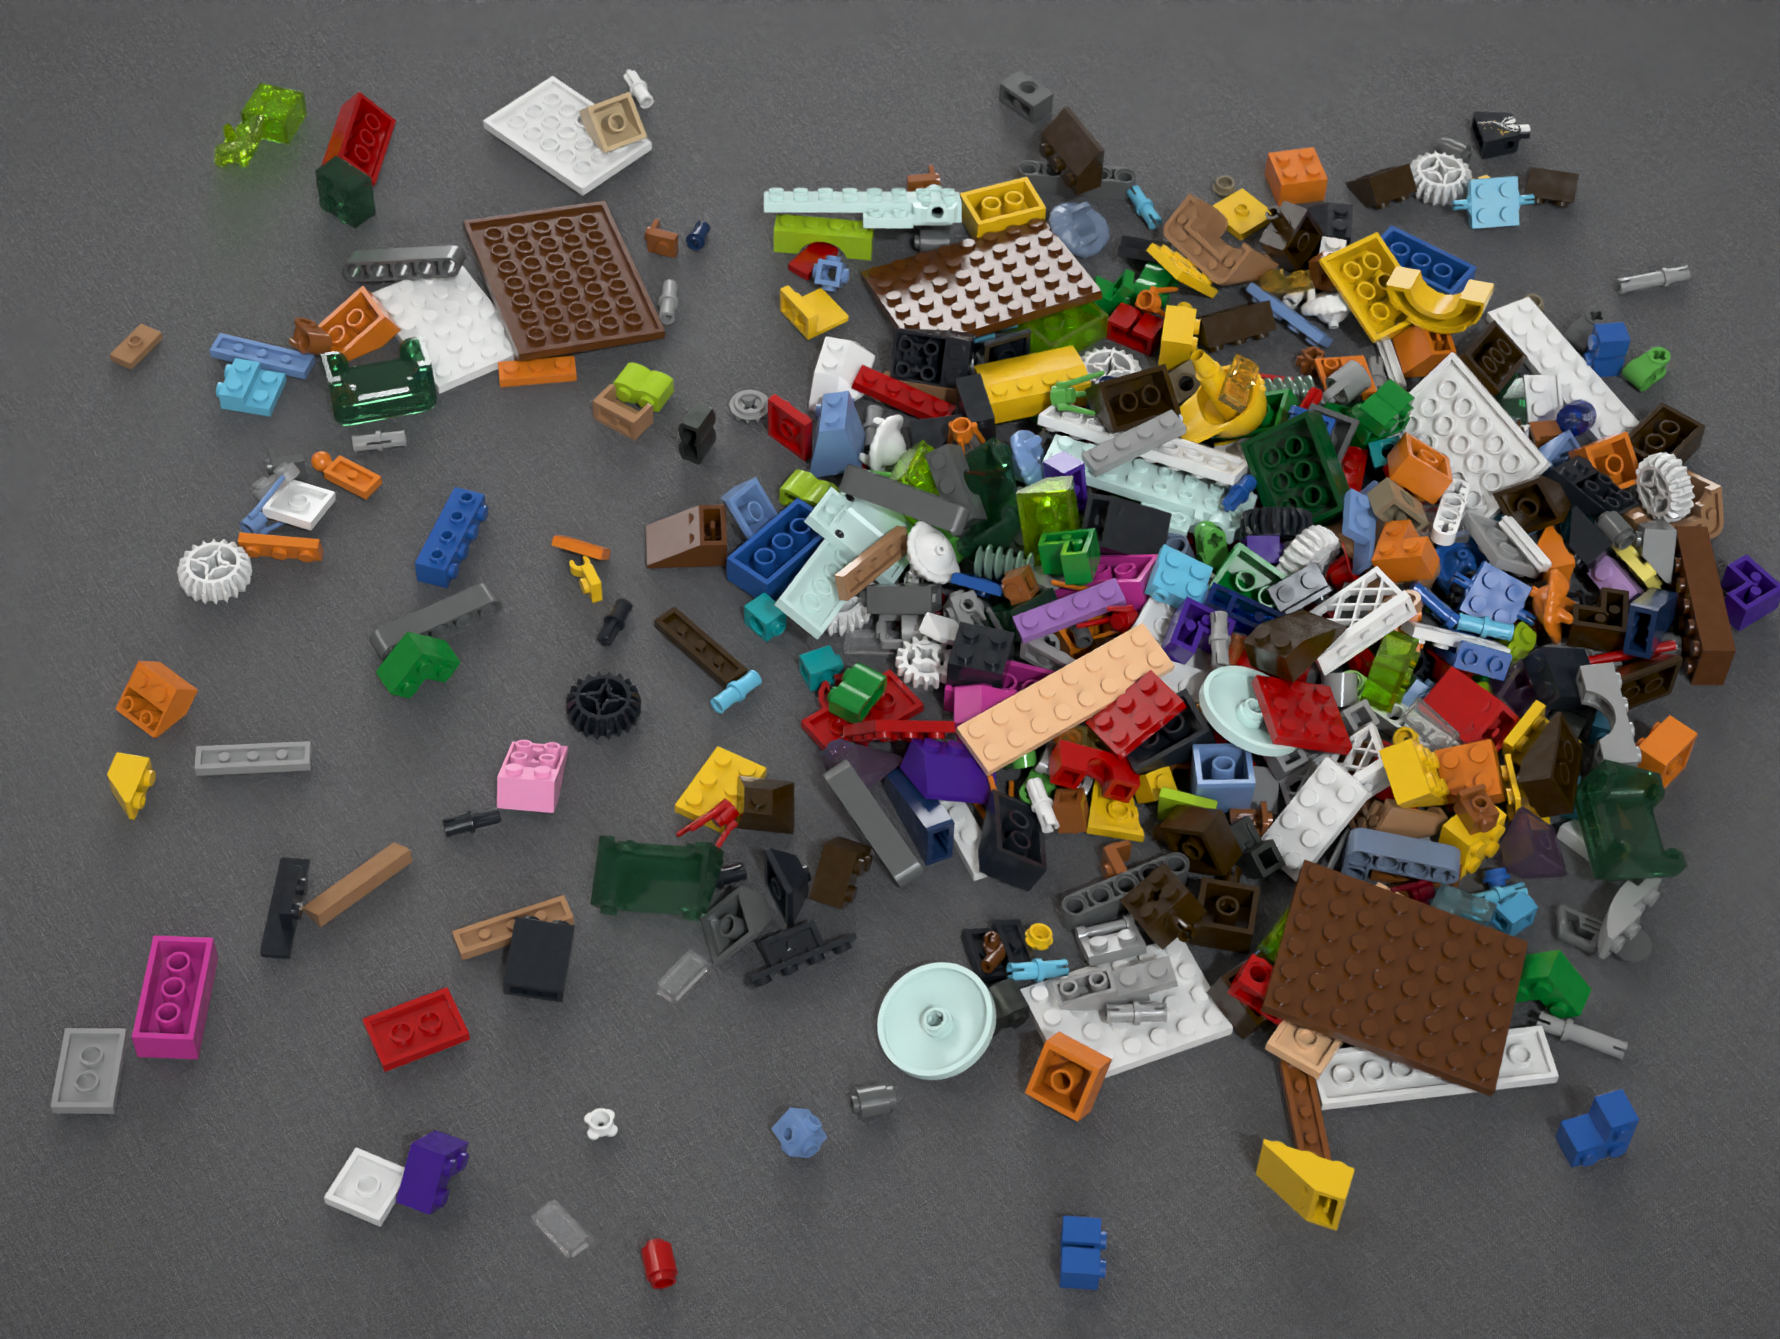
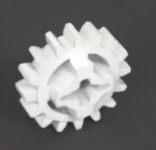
(925, 662)

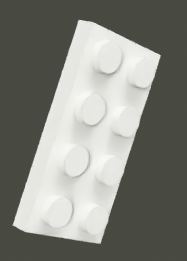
(1316, 815)

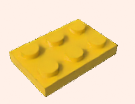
(1182, 269)
(714, 783)

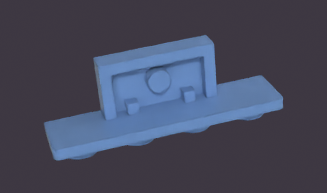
(1360, 526)

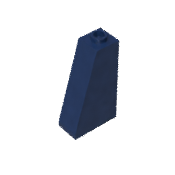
(1649, 621)
(923, 818)

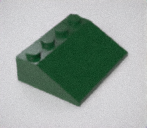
(1298, 467)

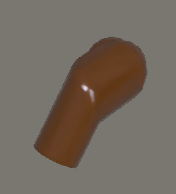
(994, 952)

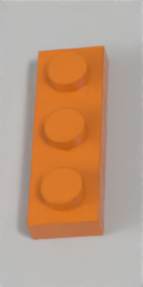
(537, 371)
(281, 547)

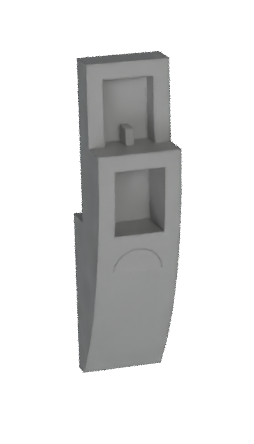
(1624, 915)
(1102, 987)

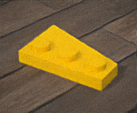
(1113, 817)

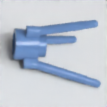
(256, 521)

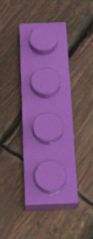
(1068, 610)

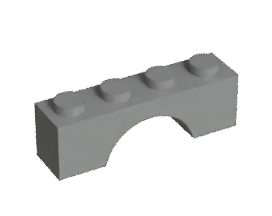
(1601, 688)
(1354, 719)

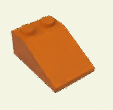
(359, 325)

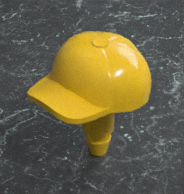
(1208, 416)

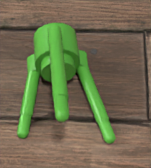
(1063, 395)

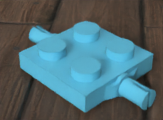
(1493, 202)

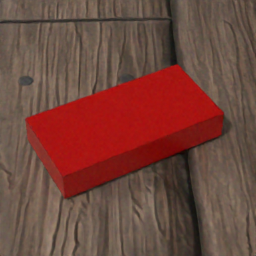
(804, 262)

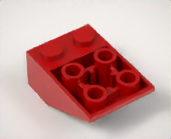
(1471, 709)

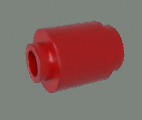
(659, 1263)

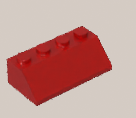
(361, 135)

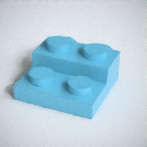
(250, 388)
(1177, 577)

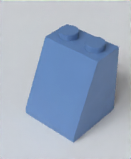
(837, 436)
(1223, 775)

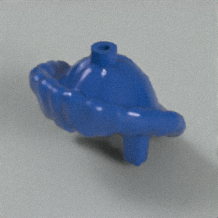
(1457, 557)

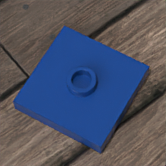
(982, 585)

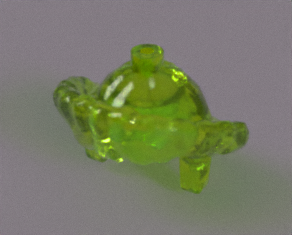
(240, 144)

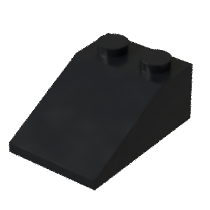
(1334, 221)
(1174, 740)
(1012, 842)

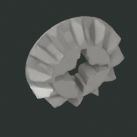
(749, 398)

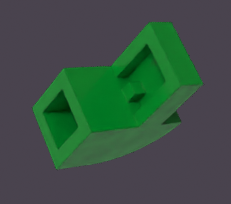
(1115, 292)

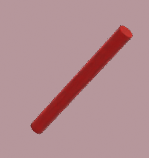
(1617, 656)

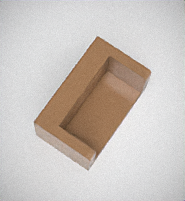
(621, 416)

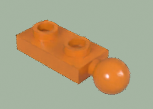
(346, 474)

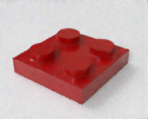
(790, 427)

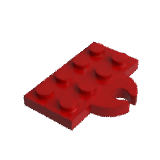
(895, 704)

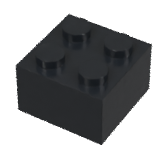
(980, 656)

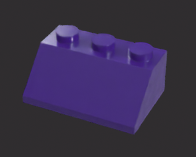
(946, 771)

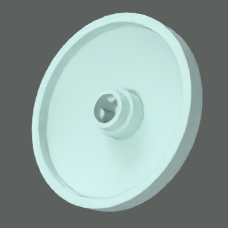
(1234, 710)
(936, 1021)

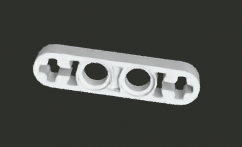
(1450, 507)

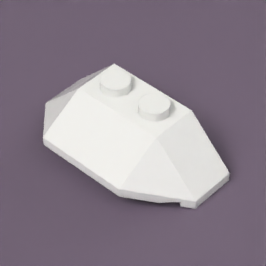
(838, 368)

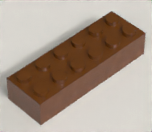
(1700, 608)

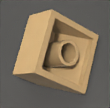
(613, 122)

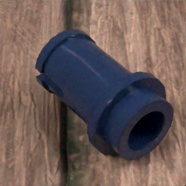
(696, 239)

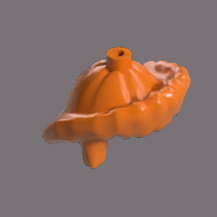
(1551, 603)

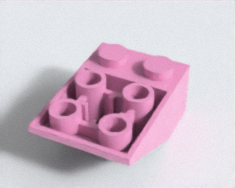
(531, 776)

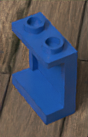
(1476, 658)

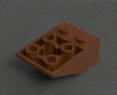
(688, 538)

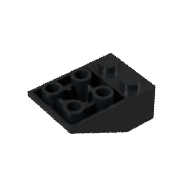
(932, 356)
(1591, 489)
(1126, 525)

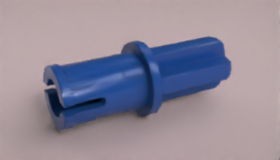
(1239, 493)

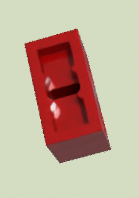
(1252, 991)

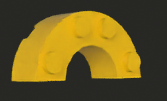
(1433, 309)

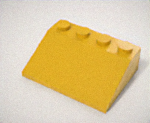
(1361, 279)
(1023, 384)

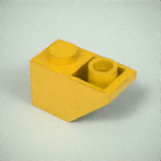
(130, 780)

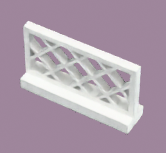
(1366, 630)
(1371, 776)

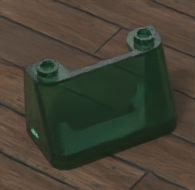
(381, 387)
(994, 481)
(1620, 824)
(655, 877)

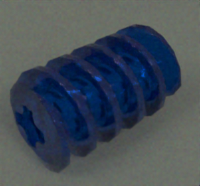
(1582, 410)

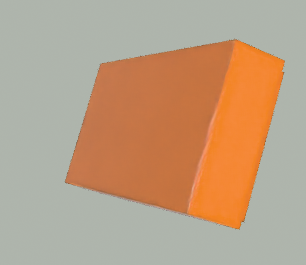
(581, 547)

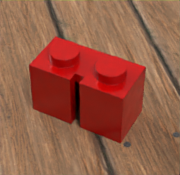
(1135, 330)

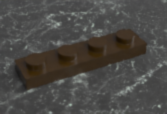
(699, 647)

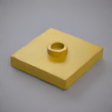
(1243, 213)

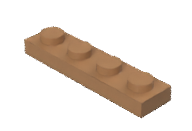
(871, 563)
(498, 931)

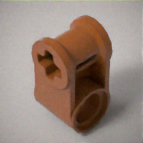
(310, 337)

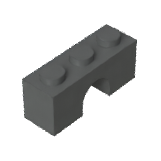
(948, 471)

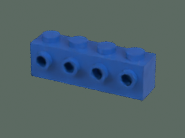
(451, 537)

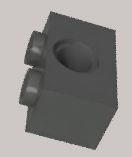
(1026, 97)

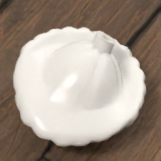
(1327, 306)
(886, 445)
(931, 554)

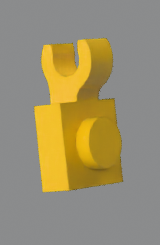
(589, 581)

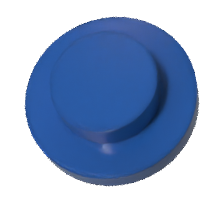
(1495, 877)

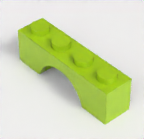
(797, 231)

